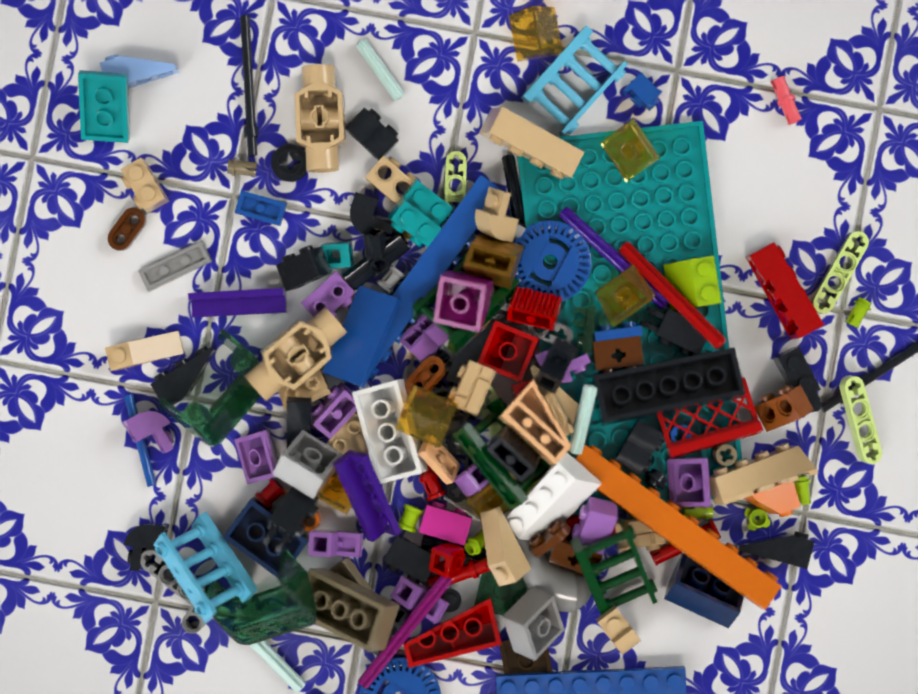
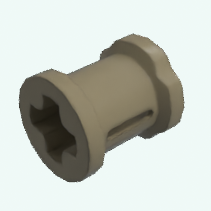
(718, 458)

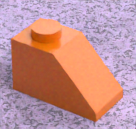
(779, 500)

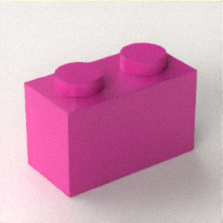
(445, 523)

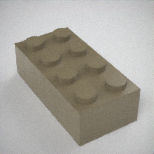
(352, 610)

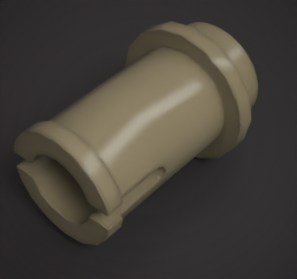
(240, 167)

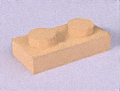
(440, 461)

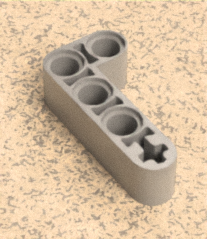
(173, 585)

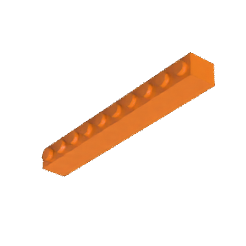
(680, 530)

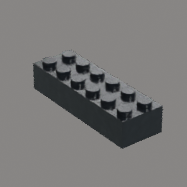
(668, 386)

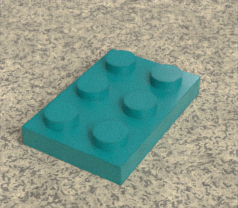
(104, 106)

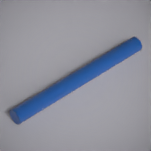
(141, 445)

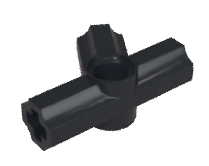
(376, 250)

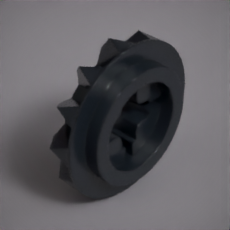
(281, 156)

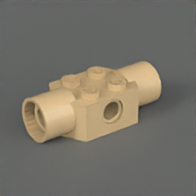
(320, 118)
(296, 354)

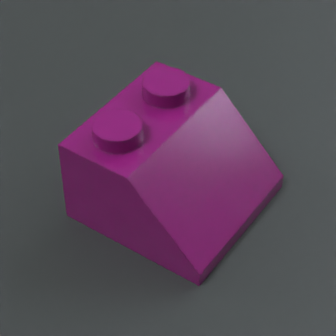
(463, 300)

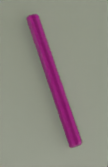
(405, 631)

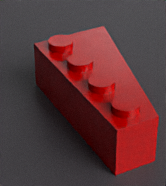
(784, 291)

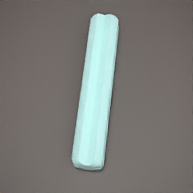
(380, 69)
(583, 419)
(279, 665)

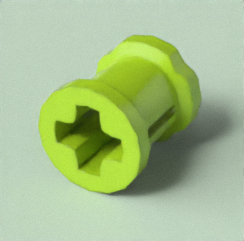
(410, 517)

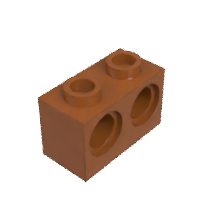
(783, 408)

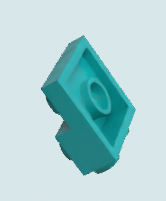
(420, 214)

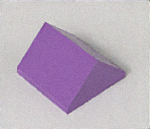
(257, 456)
(689, 482)

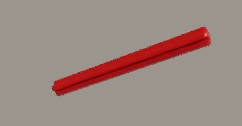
(683, 306)

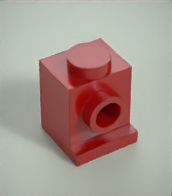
(453, 559)

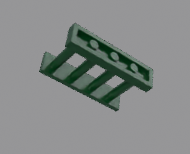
(459, 337)
(494, 472)
(591, 570)

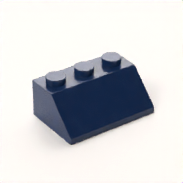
(703, 593)

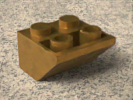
(493, 259)

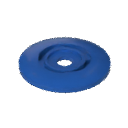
(571, 268)
(404, 679)

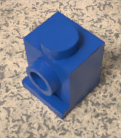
(643, 92)

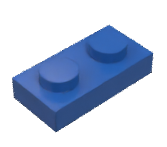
(260, 208)
(626, 330)

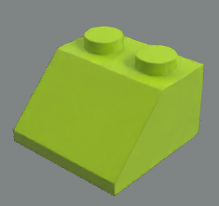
(695, 280)

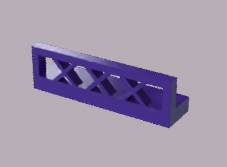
(238, 302)
(366, 495)

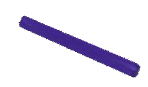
(605, 249)

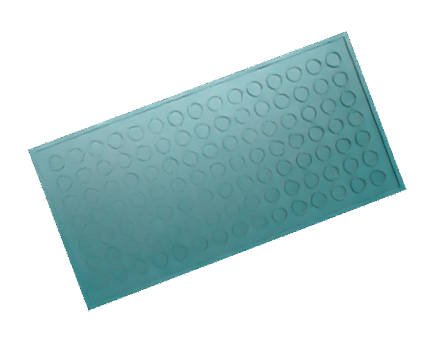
(668, 220)

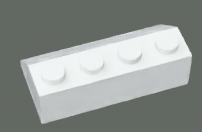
(390, 451)
(552, 498)

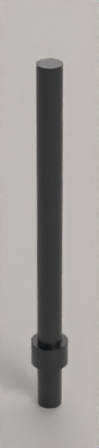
(250, 131)
(873, 375)

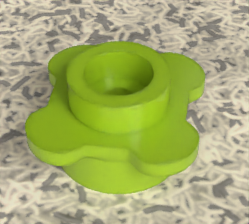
(753, 524)

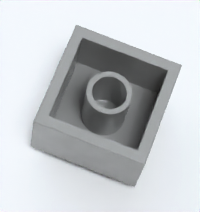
(307, 464)
(533, 623)

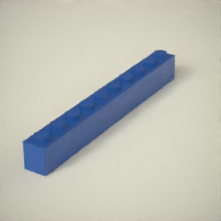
(436, 260)

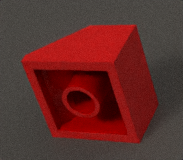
(508, 351)

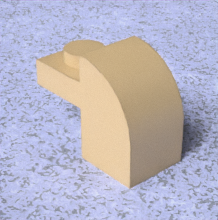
(493, 217)
(618, 630)

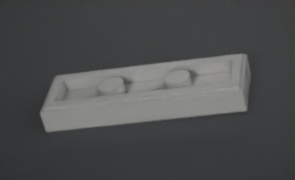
(175, 266)

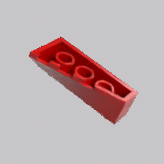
(460, 635)

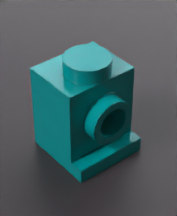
(346, 254)

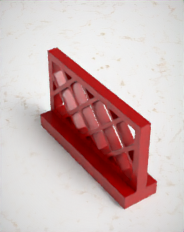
(716, 437)

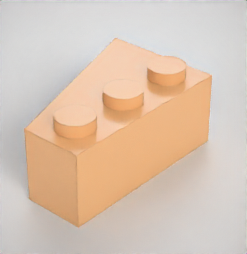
(534, 423)

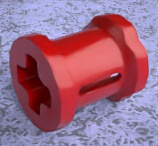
(270, 493)

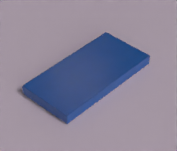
(366, 330)

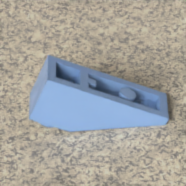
(138, 70)

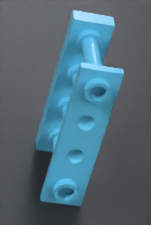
(567, 59)
(223, 556)

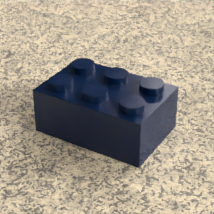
(249, 532)

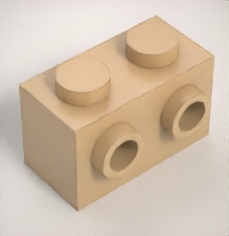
(144, 185)

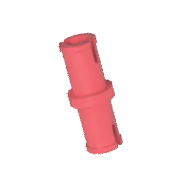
(786, 100)

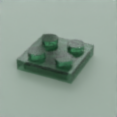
(501, 596)

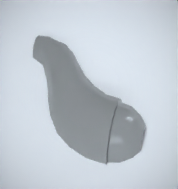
(565, 584)

